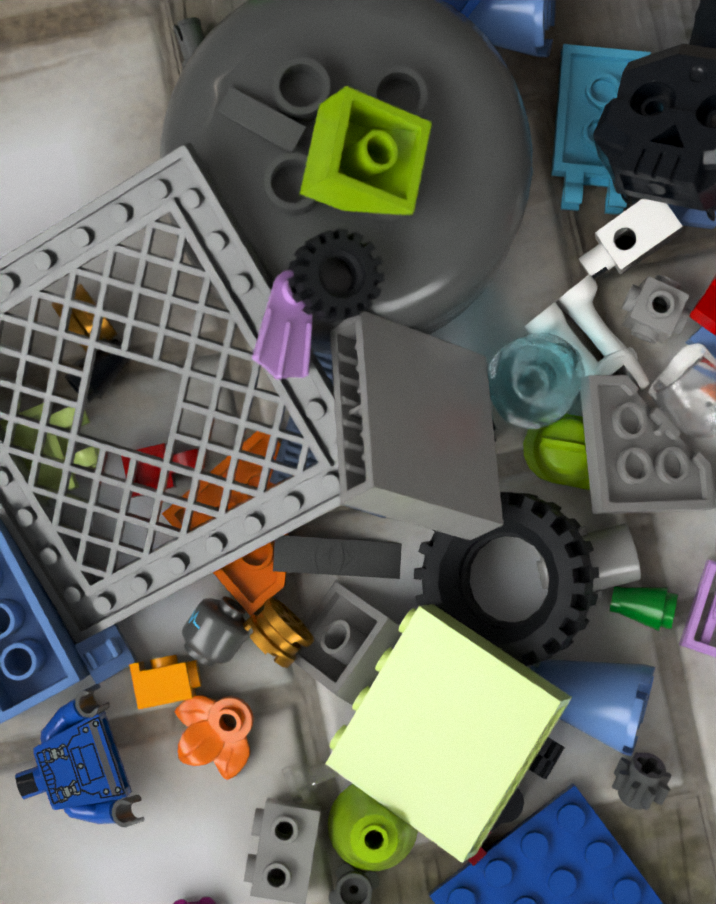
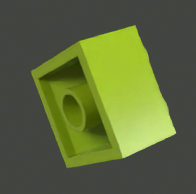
(365, 155)

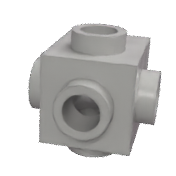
(648, 323)

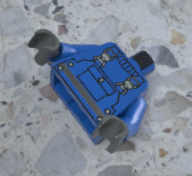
(81, 765)

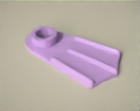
(284, 334)

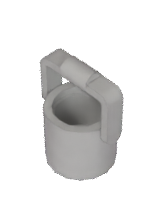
(612, 553)

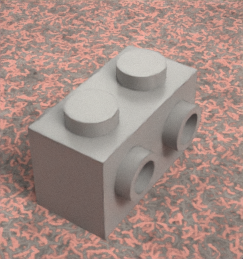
(283, 850)

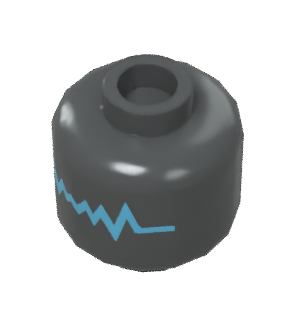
(215, 631)

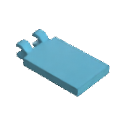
(586, 84)

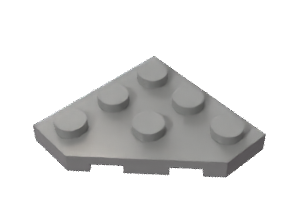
(637, 454)

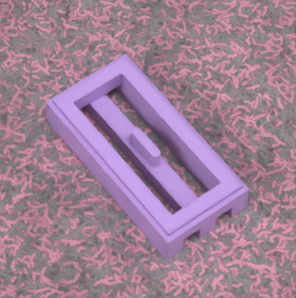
(696, 612)

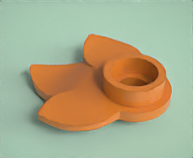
(210, 738)

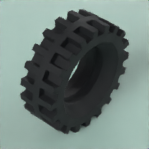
(570, 585)

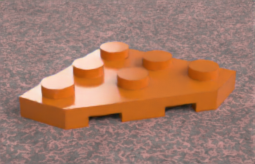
(251, 576)

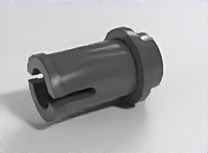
(189, 36)

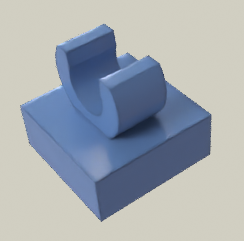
(105, 653)

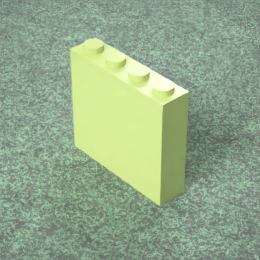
(446, 730)

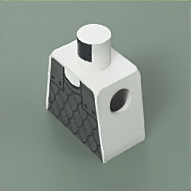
(646, 222)

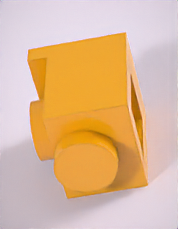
(165, 681)

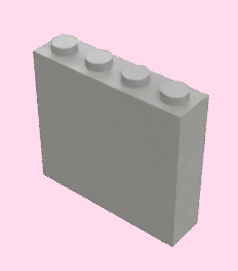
(414, 427)

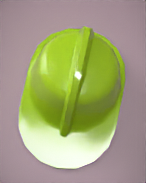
(559, 452)

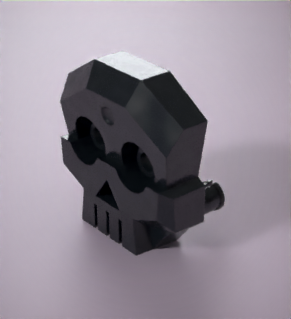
(669, 153)

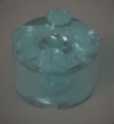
(514, 393)

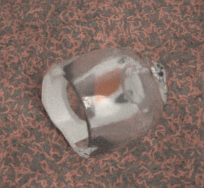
(690, 397)

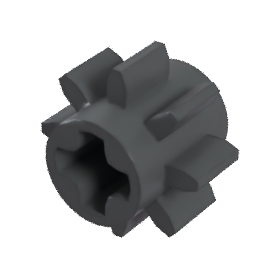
(641, 781)

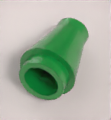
(645, 605)

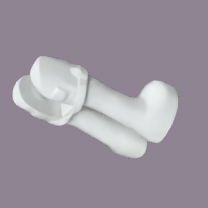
(579, 306)

